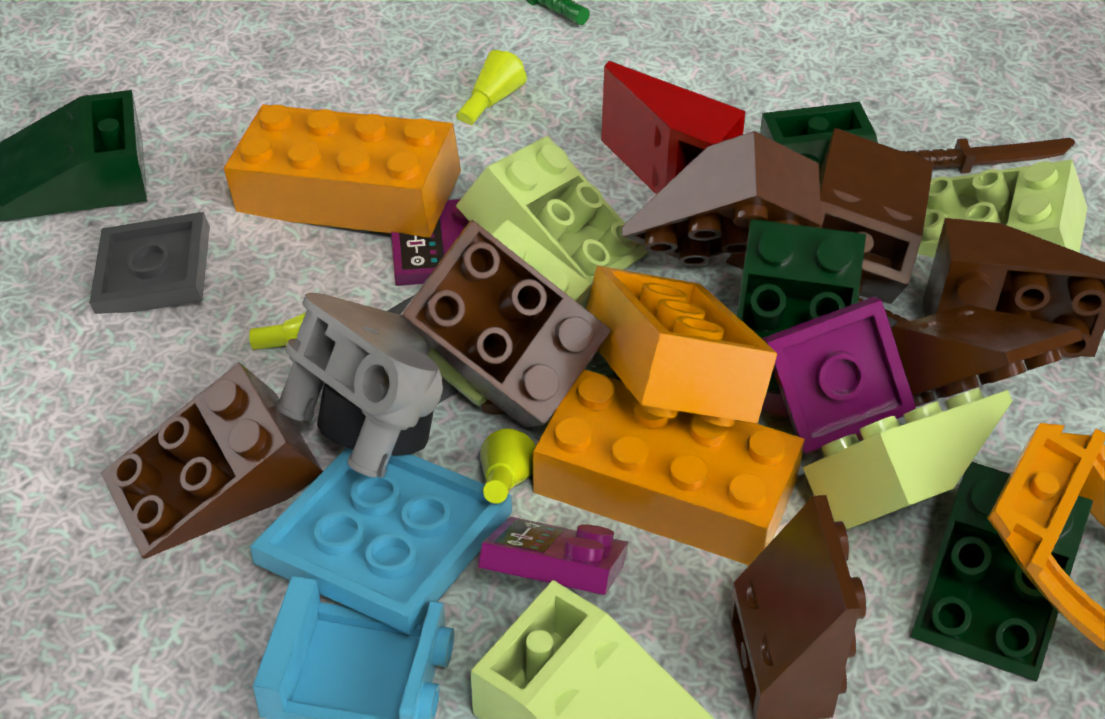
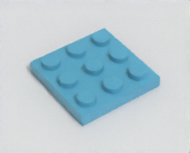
(382, 540)

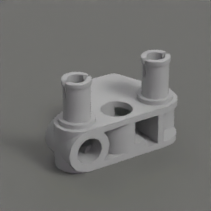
(372, 363)

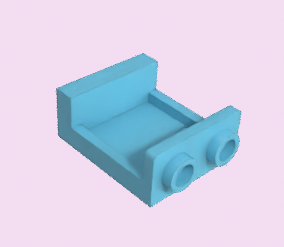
(349, 665)

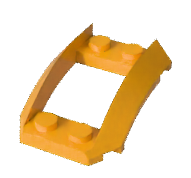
(1036, 506)

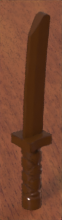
(965, 157)

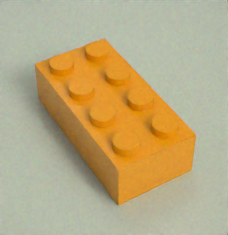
(344, 169)
(680, 347)
(667, 474)

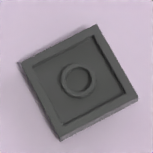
(151, 264)

